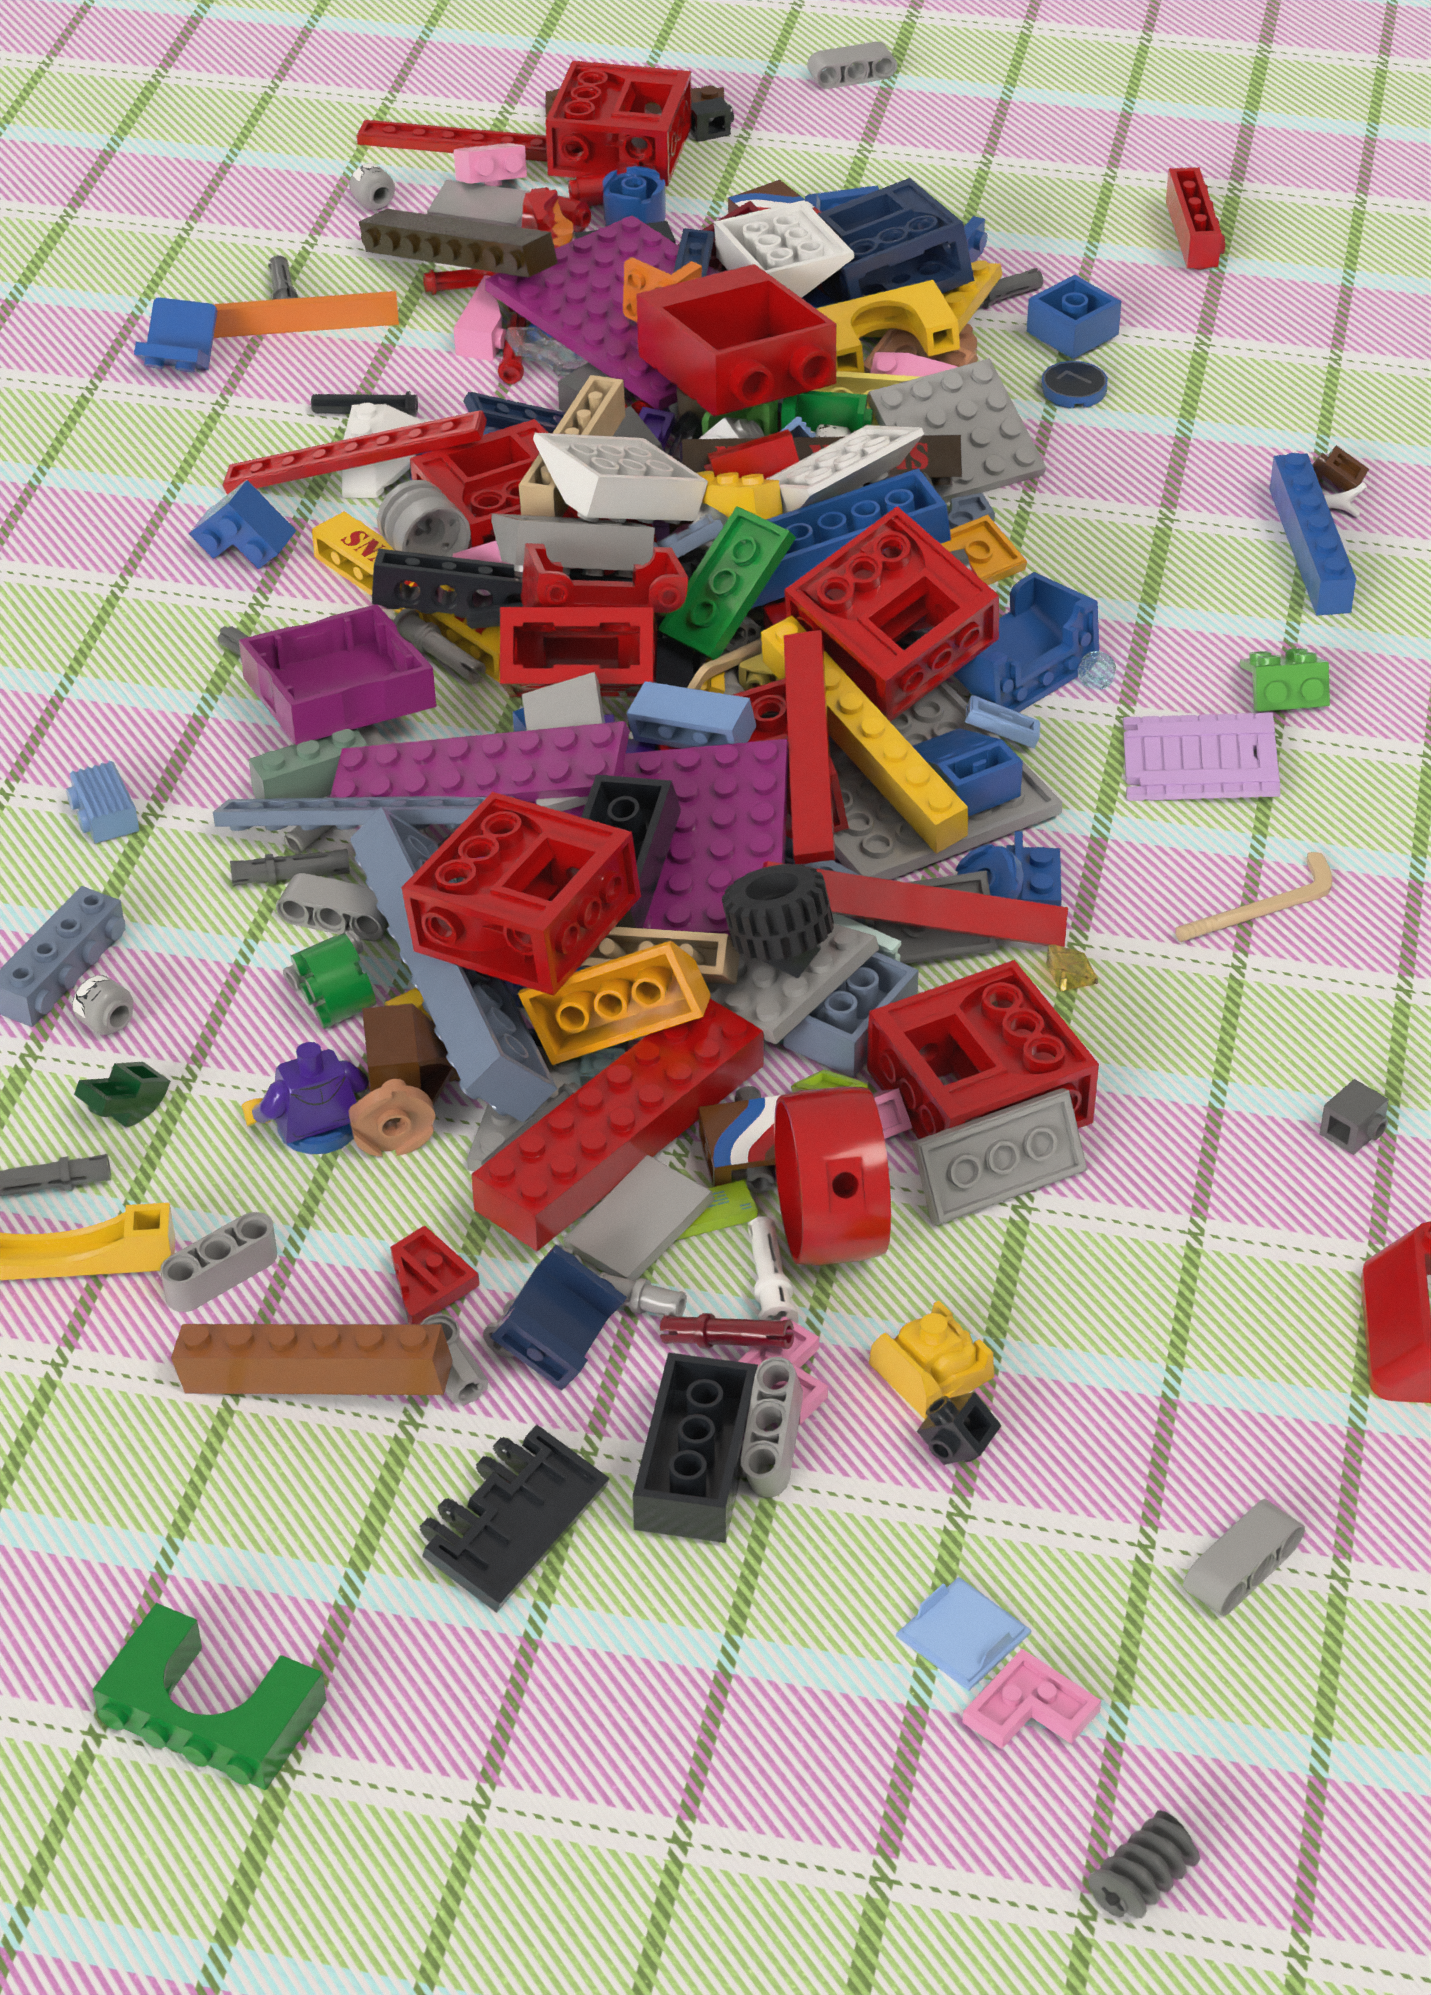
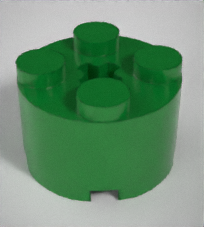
(333, 980)

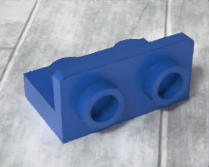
(1040, 870)

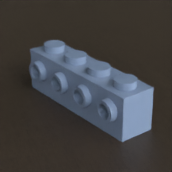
(59, 955)

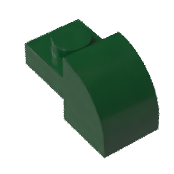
(127, 1094)

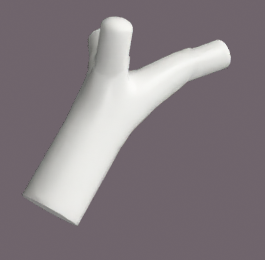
(1344, 499)

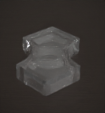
(534, 344)

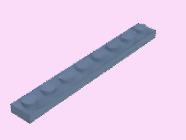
(342, 812)

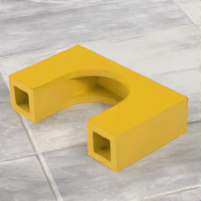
(912, 308)

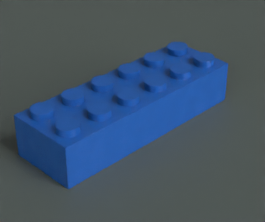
(835, 521)

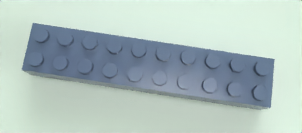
(470, 1009)

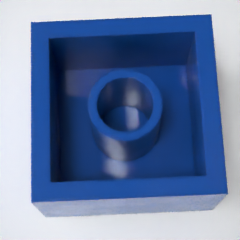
(1073, 316)

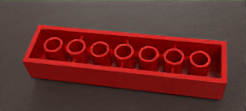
(614, 1123)

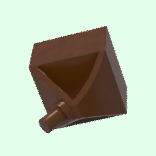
(405, 1047)

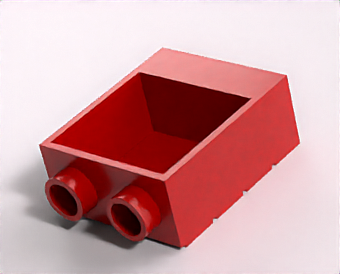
(736, 339)

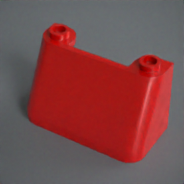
(655, 584)

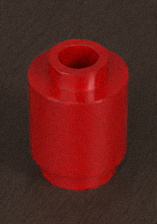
(587, 188)
(576, 212)

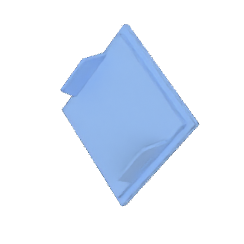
(963, 1632)

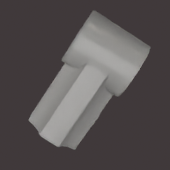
(465, 1377)

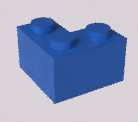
(246, 522)

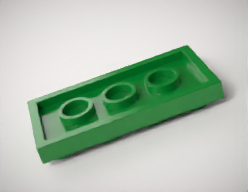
(727, 583)

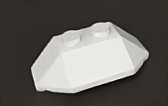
(370, 479)

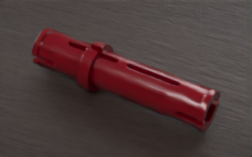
(712, 1331)

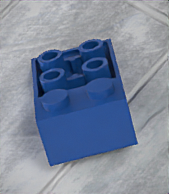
(975, 767)

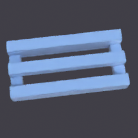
(1002, 721)

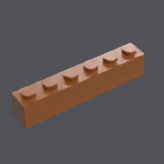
(312, 1359)

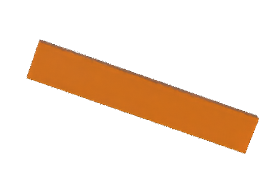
(306, 314)

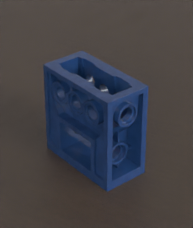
(897, 242)

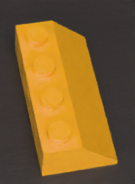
(618, 1002)

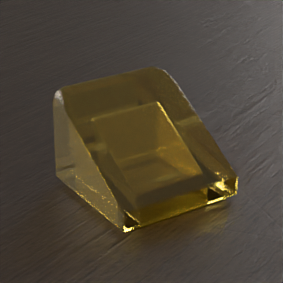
(1069, 968)

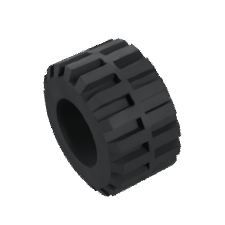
(778, 911)

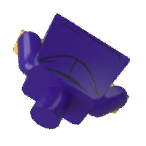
(308, 1094)

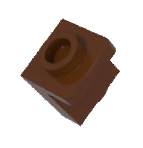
(1340, 469)

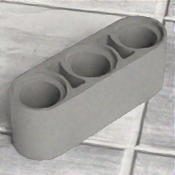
(838, 63)
(331, 906)
(219, 1261)
(778, 1445)
(1243, 1557)

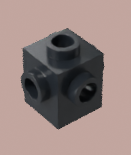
(958, 1428)

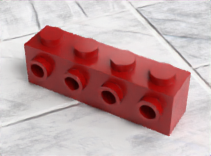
(1194, 218)

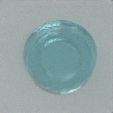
(1097, 670)

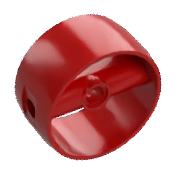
(832, 1175)

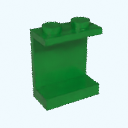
(827, 408)

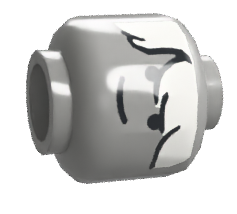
(372, 186)
(103, 1005)

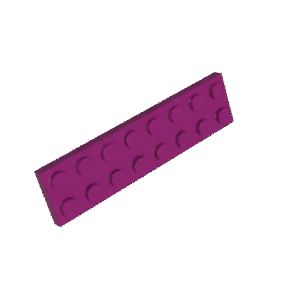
(514, 764)

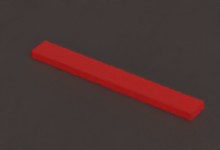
(444, 138)
(357, 451)
(808, 748)
(944, 909)

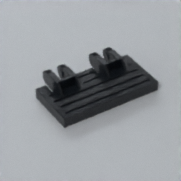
(518, 1516)

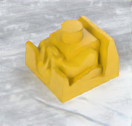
(932, 1359)

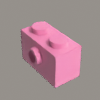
(490, 163)

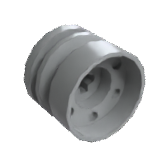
(422, 520)

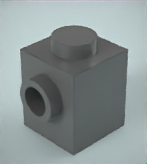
(1354, 1117)

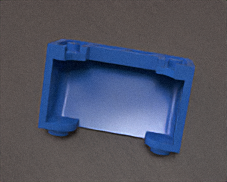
(1036, 645)

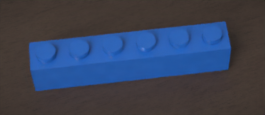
(1312, 534)

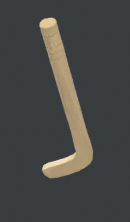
(725, 662)
(1318, 889)

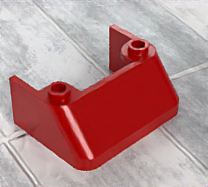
(1399, 1318)

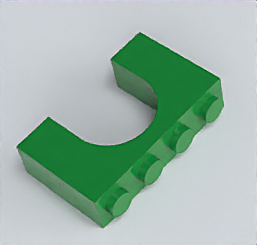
(243, 1742)

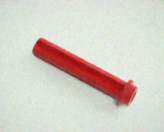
(453, 279)
(511, 367)

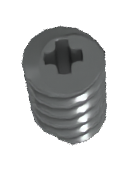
(1144, 1867)

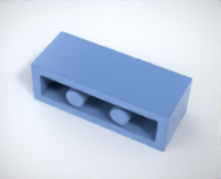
(689, 717)

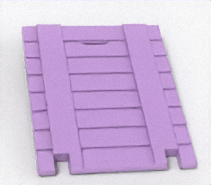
(1201, 756)

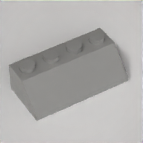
(575, 542)

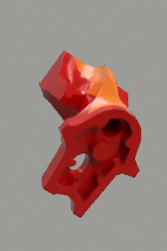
(544, 214)

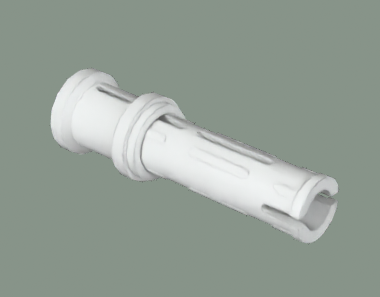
(773, 1288)

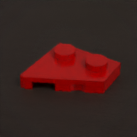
(429, 1274)

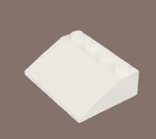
(785, 243)
(845, 465)
(620, 478)

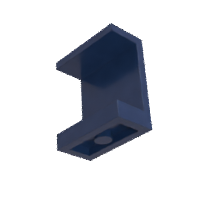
(557, 1317)

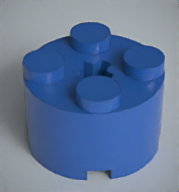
(634, 193)

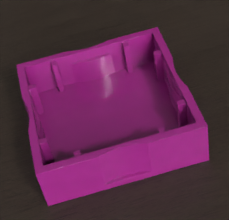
(337, 674)

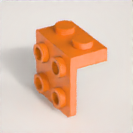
(644, 277)

